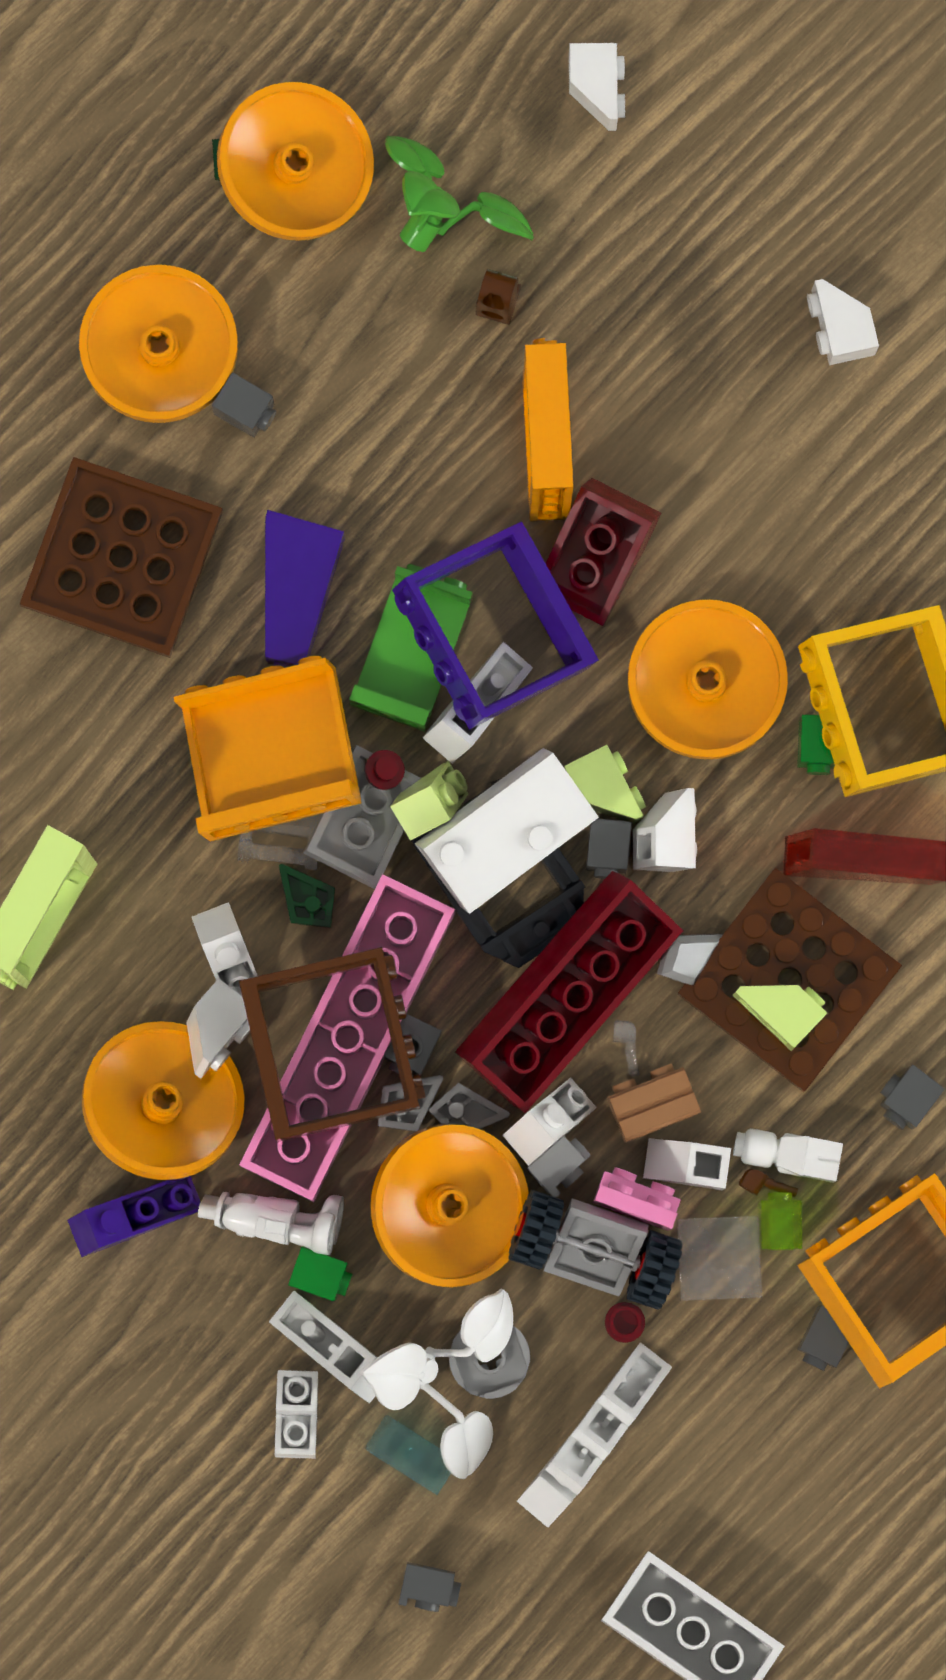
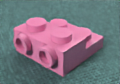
(650, 1205)

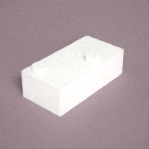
(507, 830)
(688, 1627)

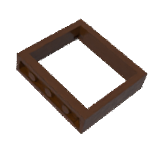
(394, 1011)

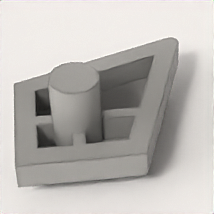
(688, 957)
(467, 1108)
(411, 1119)

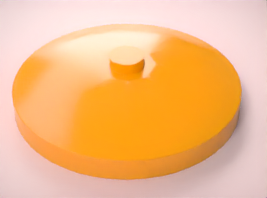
(295, 161)
(158, 343)
(707, 679)
(153, 1109)
(448, 1204)

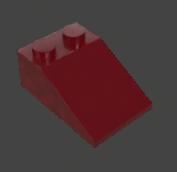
(599, 548)

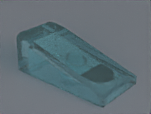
(409, 1454)

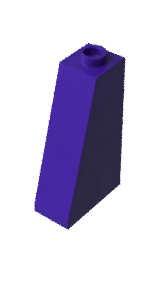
(297, 583)

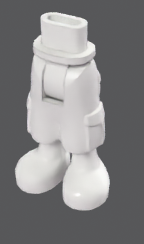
(276, 1219)

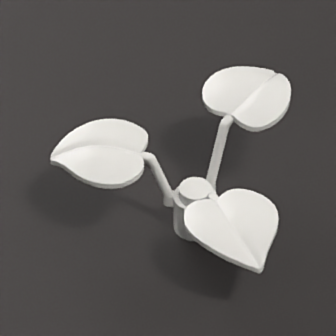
(408, 1367)

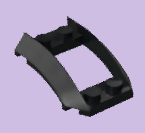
(533, 930)

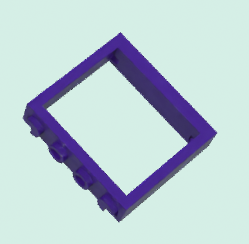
(544, 598)

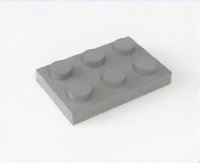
(360, 836)

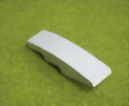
(608, 1418)

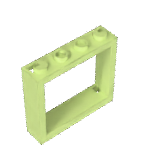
(40, 904)

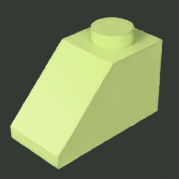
(783, 1010)

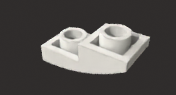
(296, 1414)

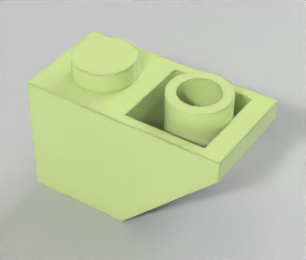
(604, 786)
(430, 800)

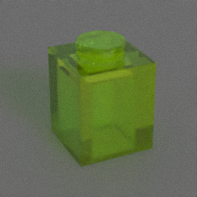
(780, 1222)

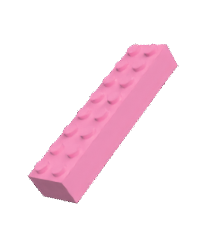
(348, 1037)

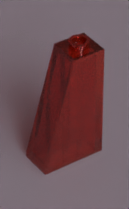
(864, 857)

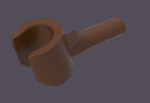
(754, 1180)

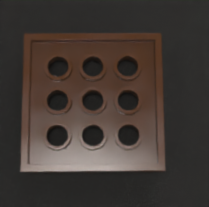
(124, 494)
(809, 920)

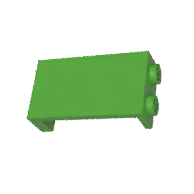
(397, 673)

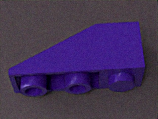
(133, 1215)

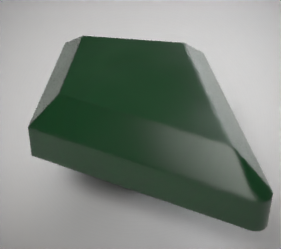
(307, 899)

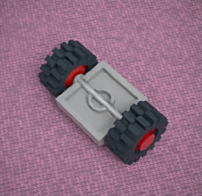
(596, 1248)

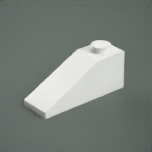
(493, 681)
(325, 1343)

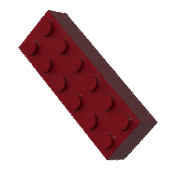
(569, 991)

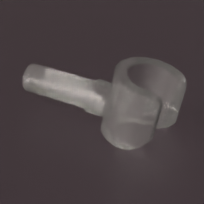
(626, 1033)

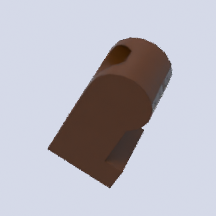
(498, 297)

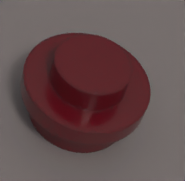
(384, 769)
(624, 1322)

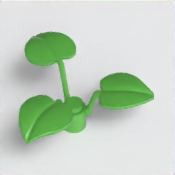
(430, 204)

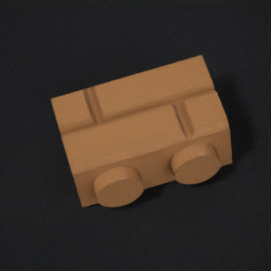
(653, 1103)

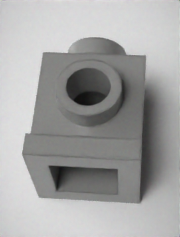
(559, 1165)

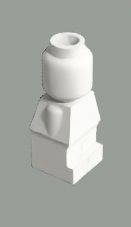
(791, 1154)

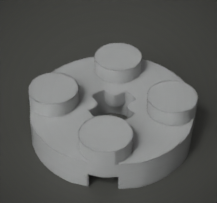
(497, 1382)

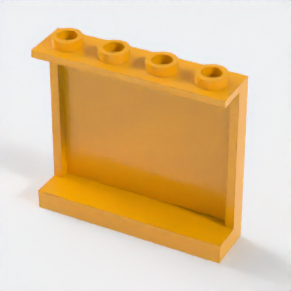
(269, 748)

